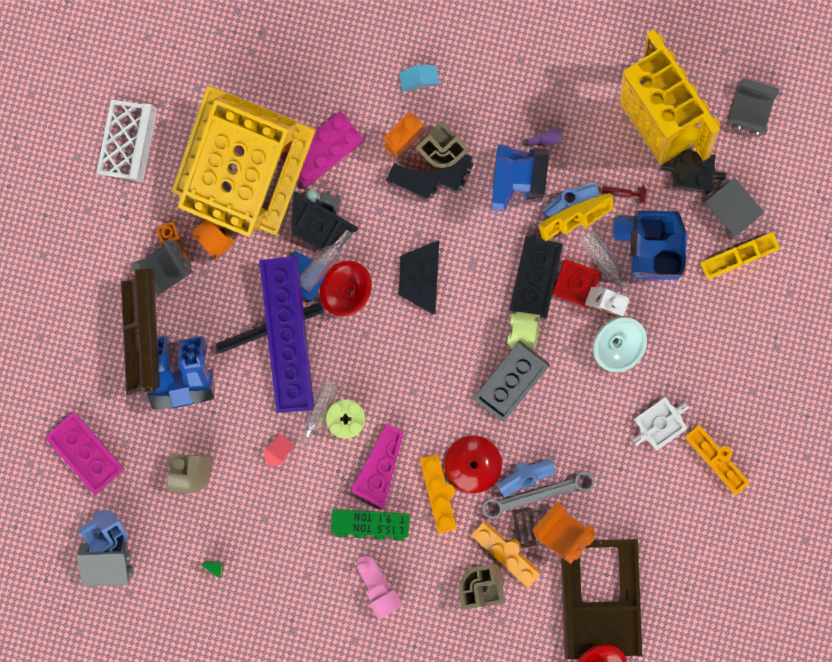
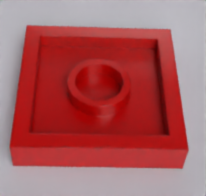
(575, 282)

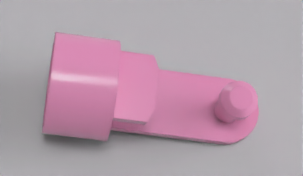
(383, 598)

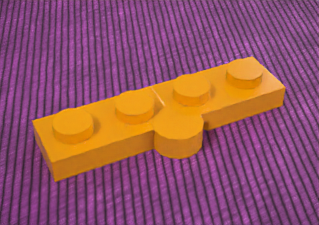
(718, 459)
(439, 493)
(506, 553)

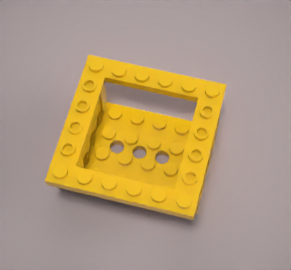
(666, 105)
(218, 129)

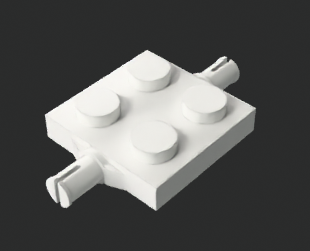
(660, 423)

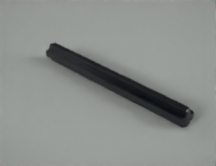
(260, 331)

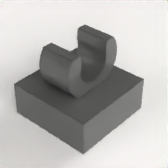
(329, 202)

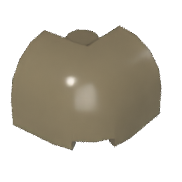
(441, 146)
(188, 473)
(482, 587)

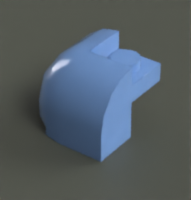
(104, 532)

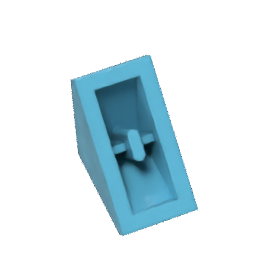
(419, 77)

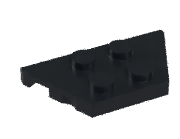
(316, 223)
(419, 277)

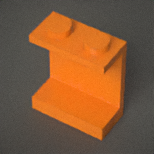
(403, 135)
(563, 533)

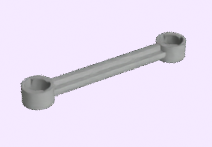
(538, 494)

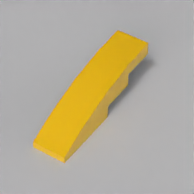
(579, 214)
(740, 255)

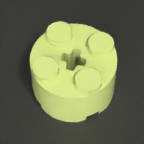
(524, 329)
(338, 427)

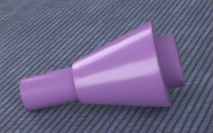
(551, 136)

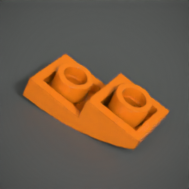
(170, 232)

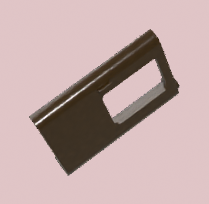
(140, 333)
(607, 621)

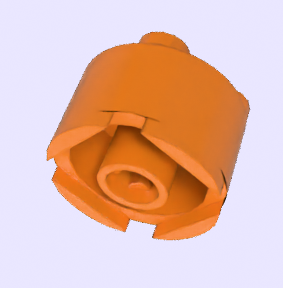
(212, 239)

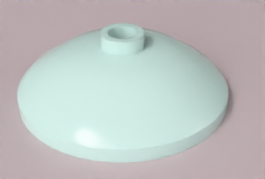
(627, 348)

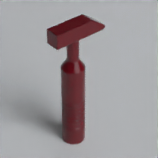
(625, 192)

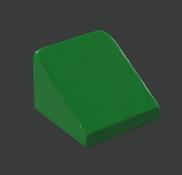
(214, 567)

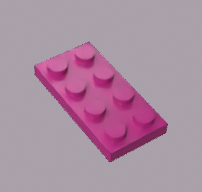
(329, 146)
(85, 453)

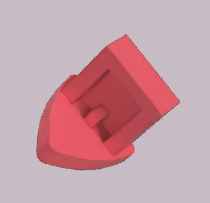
(278, 450)

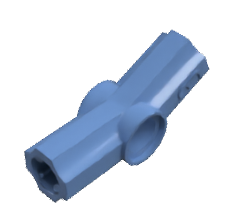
(579, 193)
(526, 476)

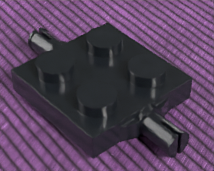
(692, 172)

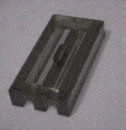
(531, 522)

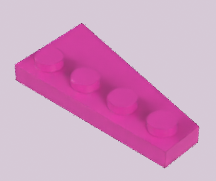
(377, 471)

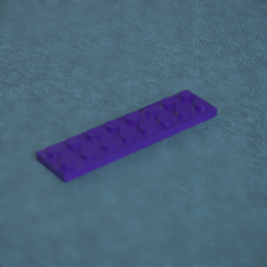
(287, 334)

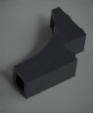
(423, 182)

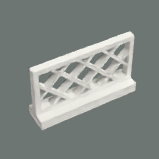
(141, 146)

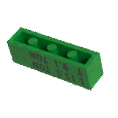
(370, 523)

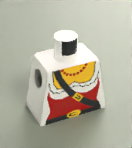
(609, 303)

